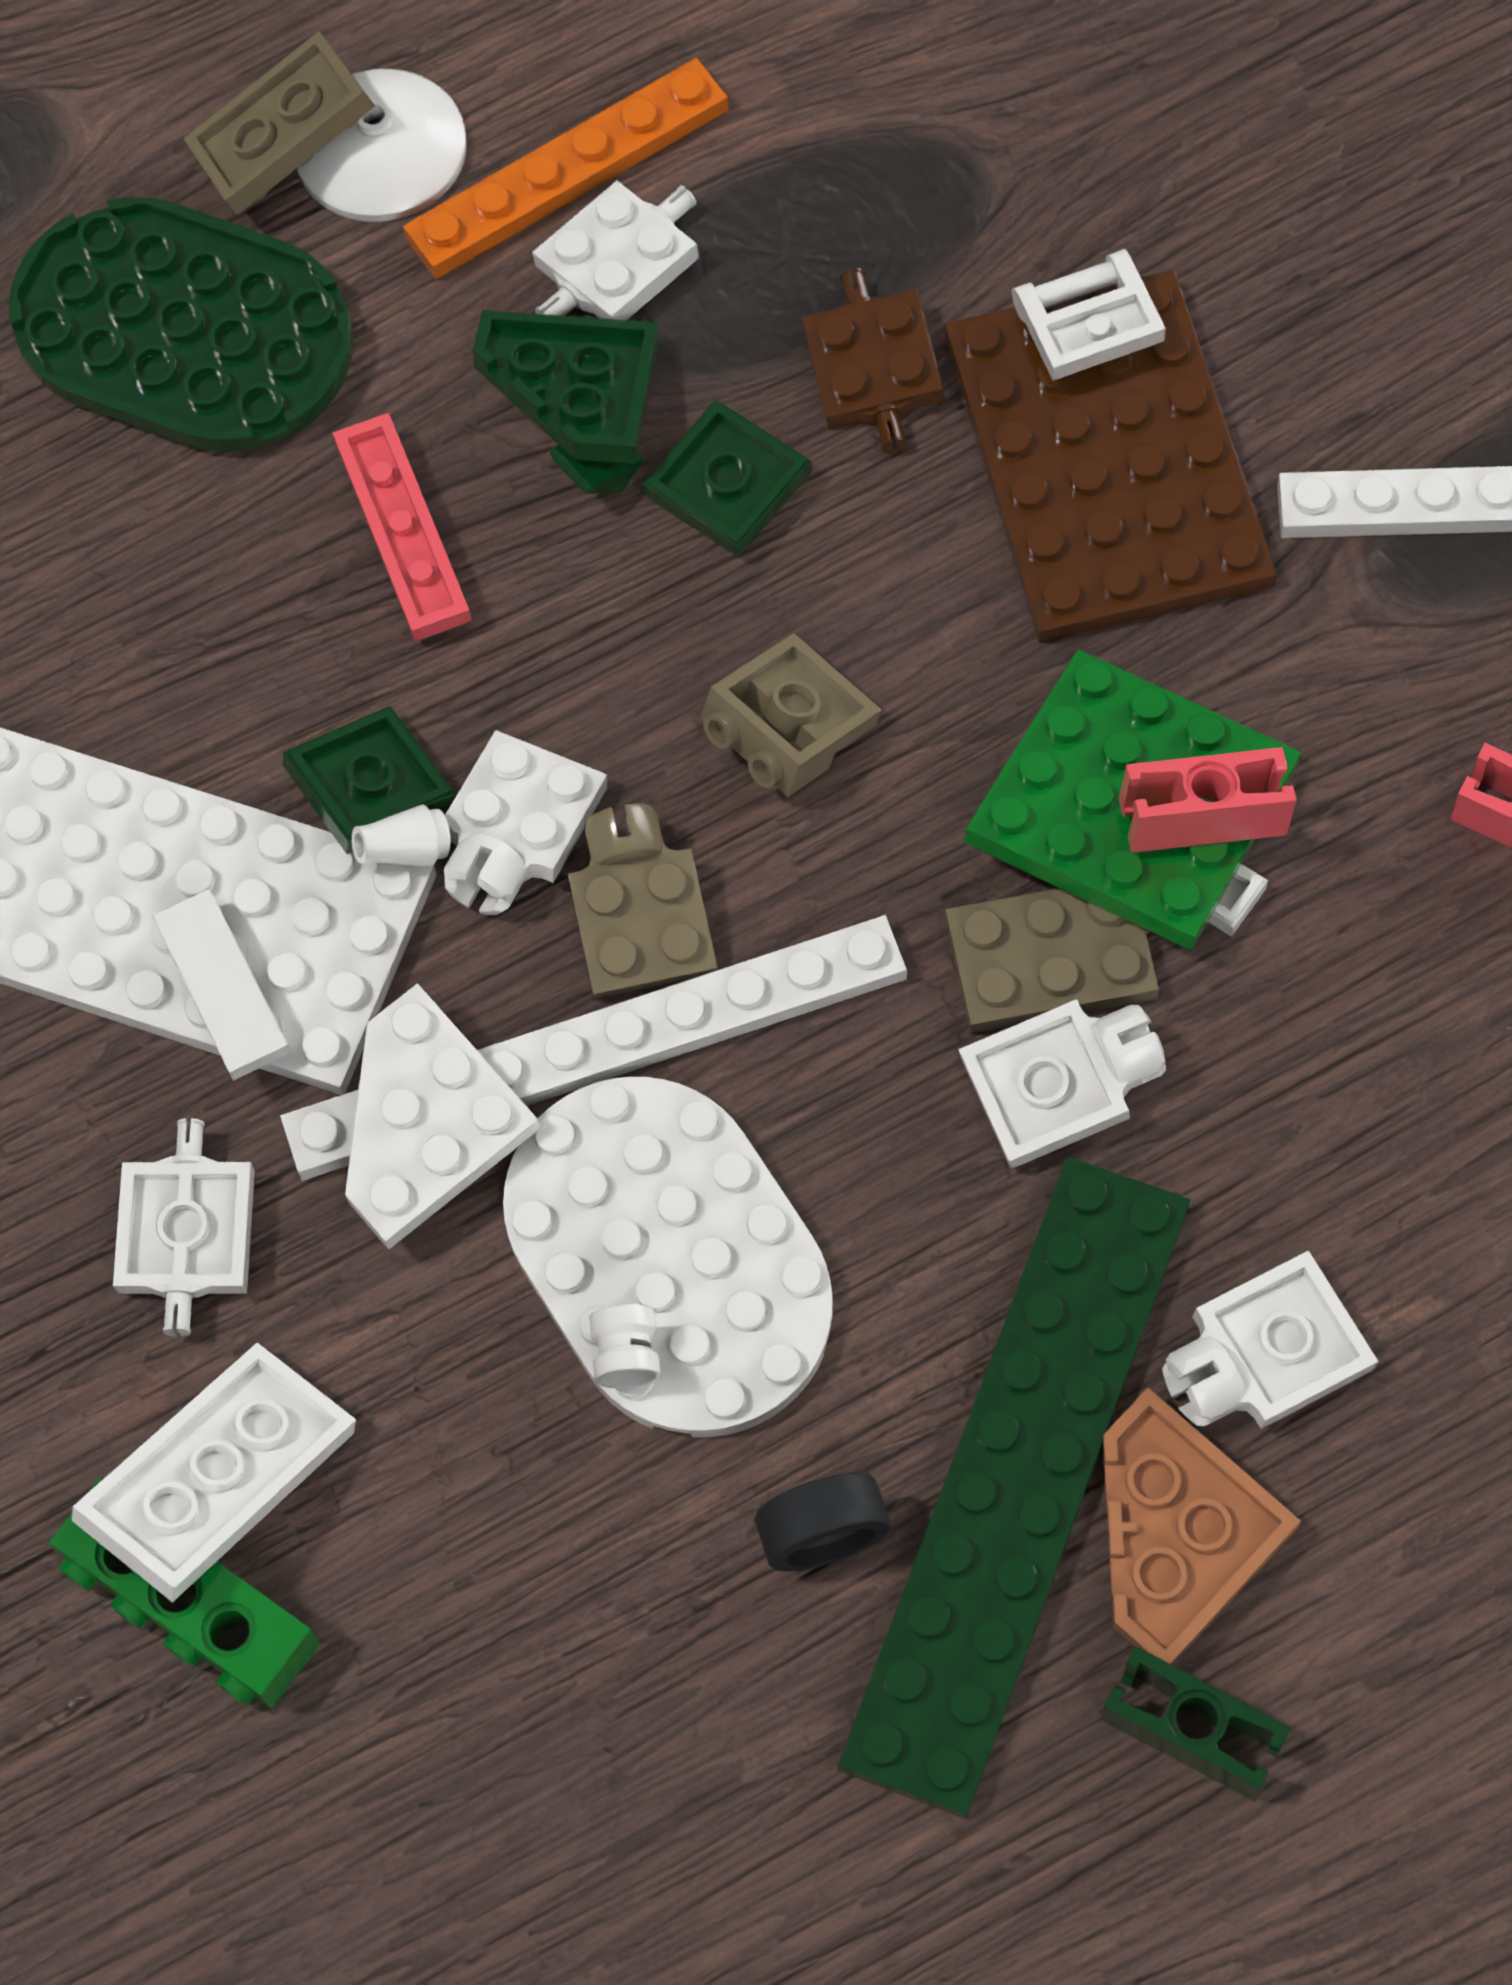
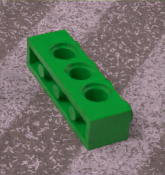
(259, 1669)

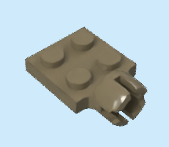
(639, 907)

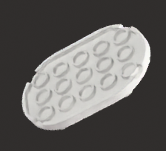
(668, 1207)

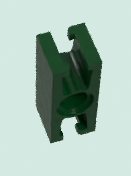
(1191, 1693)

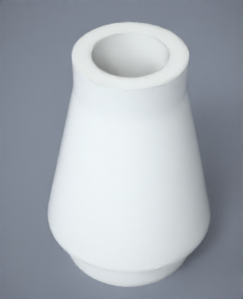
(406, 838)

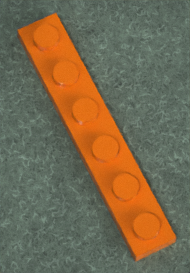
(565, 168)

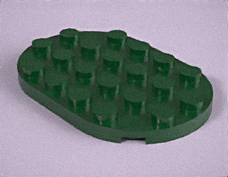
(181, 324)

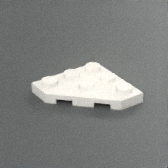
(425, 1118)

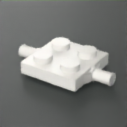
(616, 254)
(184, 1227)

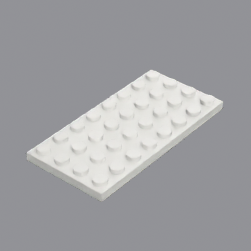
(107, 847)

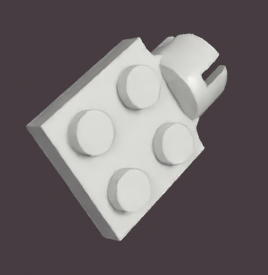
(516, 820)
(1061, 1076)
(1268, 1348)

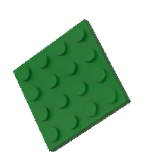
(1061, 788)

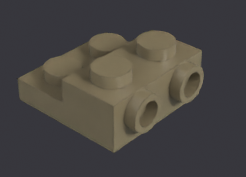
(787, 715)

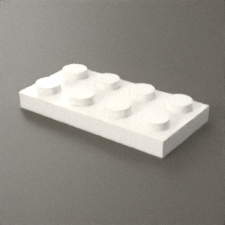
(213, 1471)

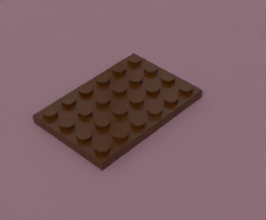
(1113, 476)

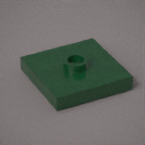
(727, 477)
(366, 774)

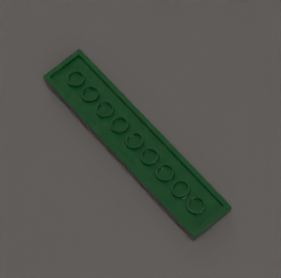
(1014, 1489)

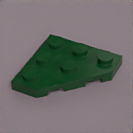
(573, 377)

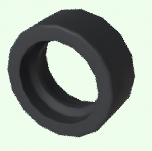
(822, 1522)

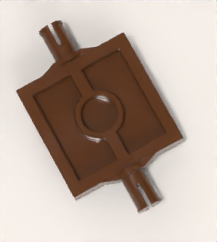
(873, 359)

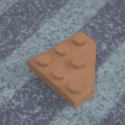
(1180, 1528)

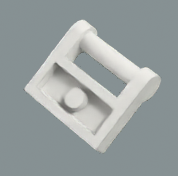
(1093, 328)

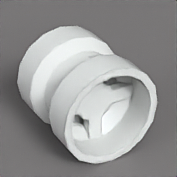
(624, 1346)

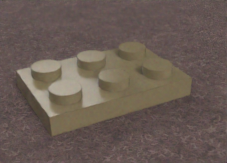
(278, 123)
(1042, 952)

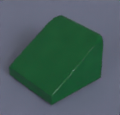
(595, 476)

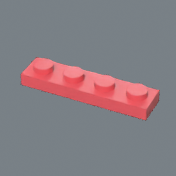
(402, 527)

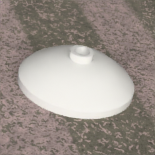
(391, 165)

